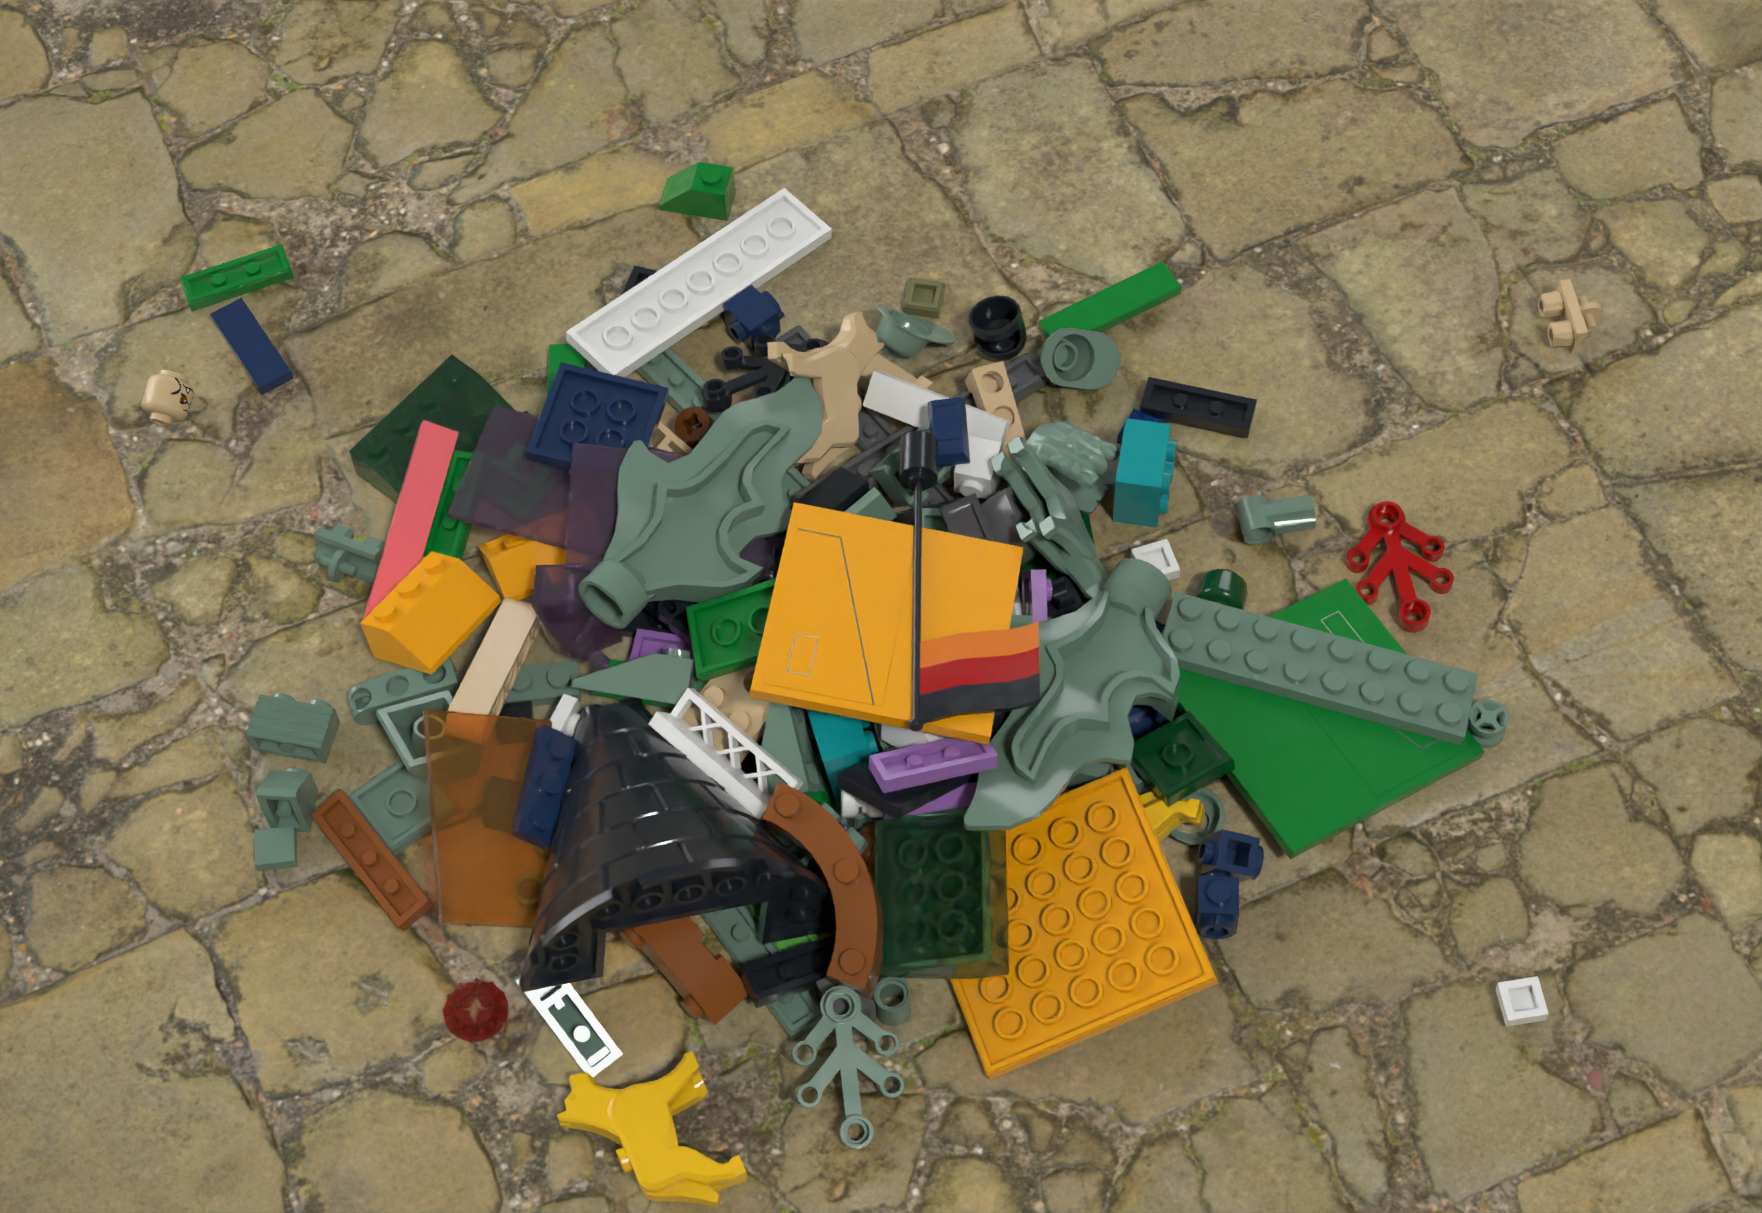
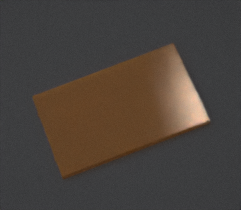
(474, 792)

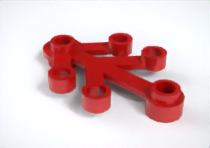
(1399, 562)

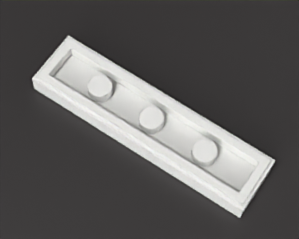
(909, 404)

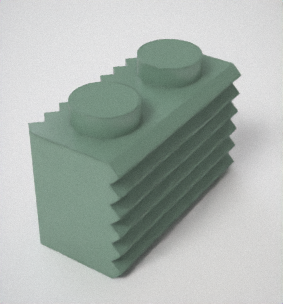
(293, 727)

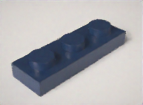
(543, 787)

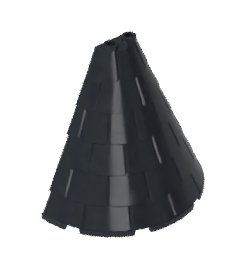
(652, 844)

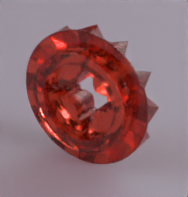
(489, 1020)

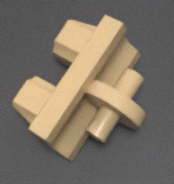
(1575, 316)

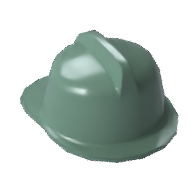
(907, 334)
(1079, 358)

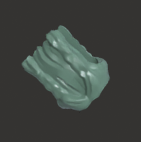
(1076, 461)

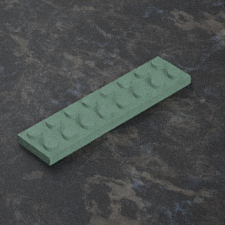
(1320, 668)

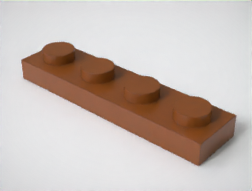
(372, 860)

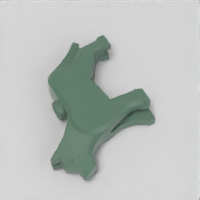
(1055, 520)

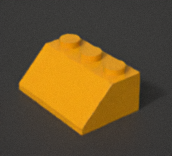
(514, 561)
(429, 614)

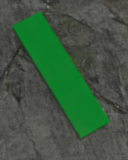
(1116, 302)

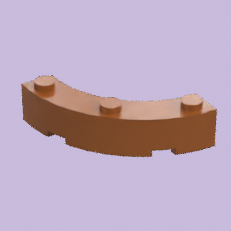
(857, 905)
(703, 980)

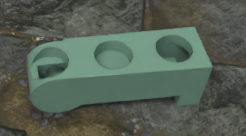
(398, 688)

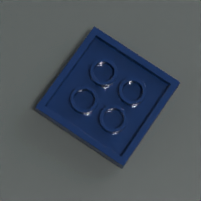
(594, 410)

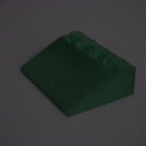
(448, 397)
(941, 897)

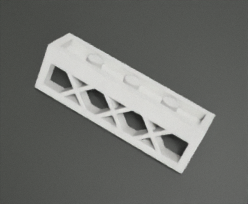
(712, 761)

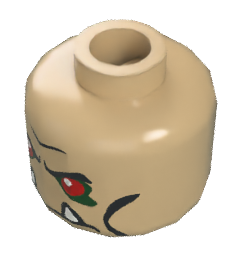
(167, 397)

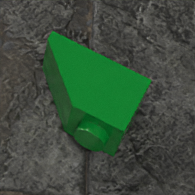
(700, 191)

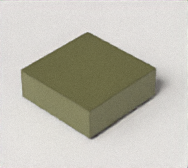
(924, 298)

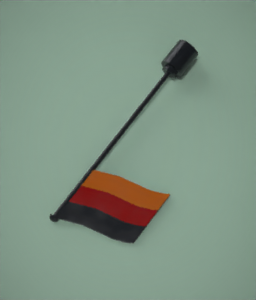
(967, 669)

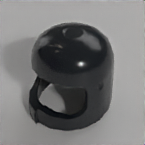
(998, 327)

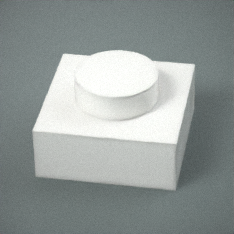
(1160, 556)
(567, 715)
(1521, 1001)

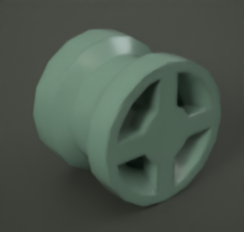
(1489, 714)

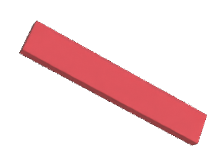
(414, 509)

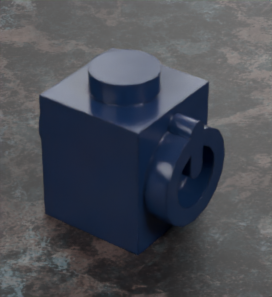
(752, 314)
(1231, 854)
(1217, 905)

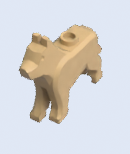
(834, 376)

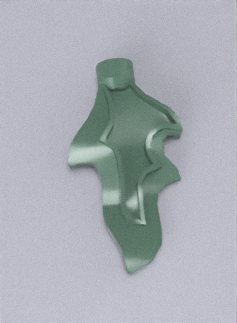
(694, 516)
(1090, 678)

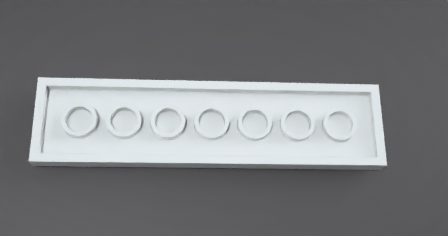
(698, 284)

